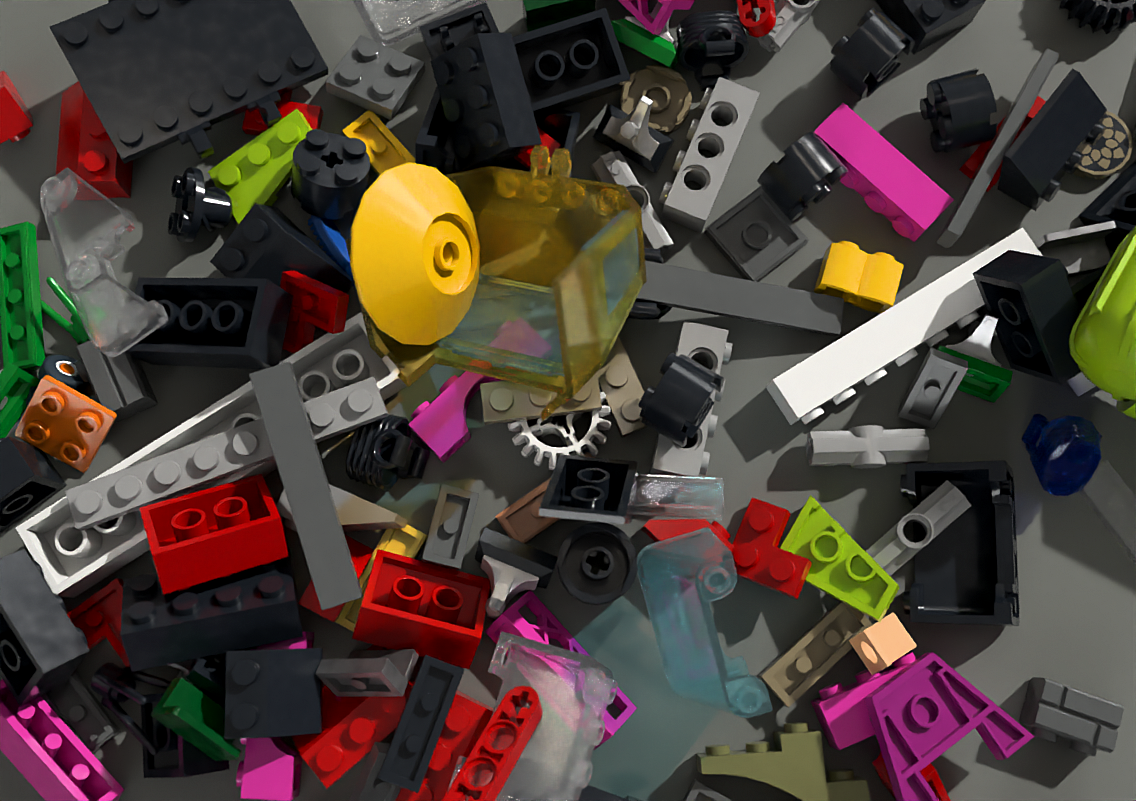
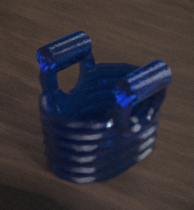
(1066, 452)

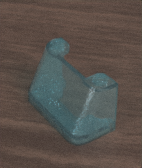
(677, 584)

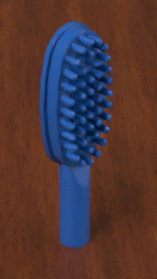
(332, 242)

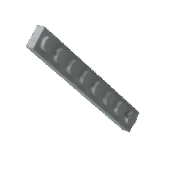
(216, 457)

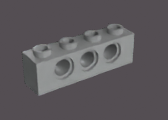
(726, 102)
(709, 345)

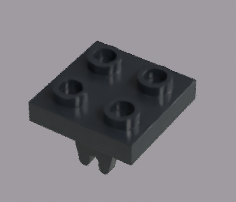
(456, 28)

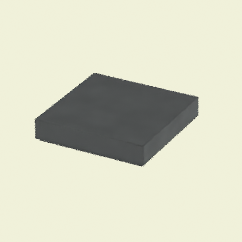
(755, 236)

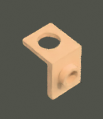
(882, 643)

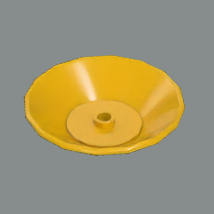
(415, 254)

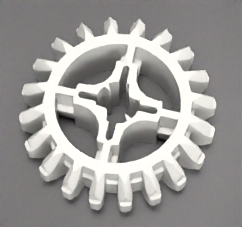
(573, 448)

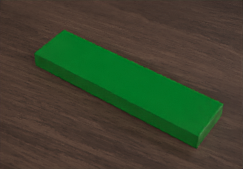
(20, 298)

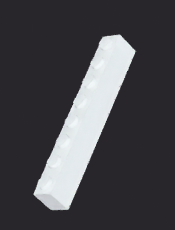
(888, 338)

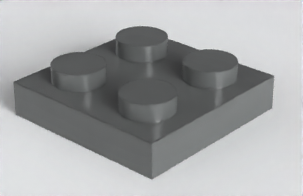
(375, 77)

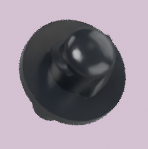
(197, 206)

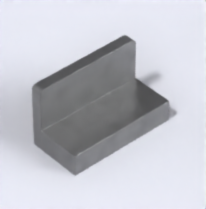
(1079, 249)
(369, 672)

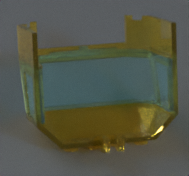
(552, 282)

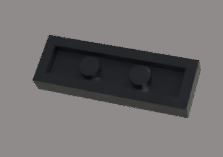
(421, 724)

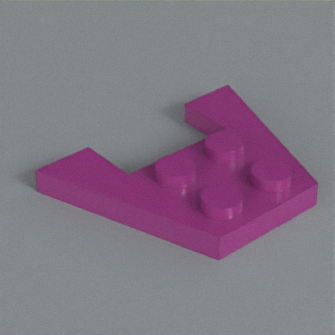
(928, 712)

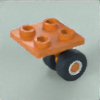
(62, 418)

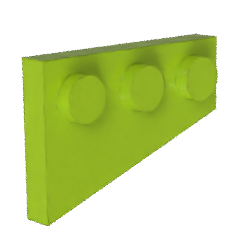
(261, 166)
(839, 562)

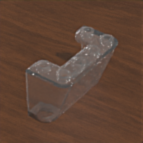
(573, 702)

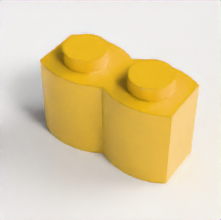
(859, 277)

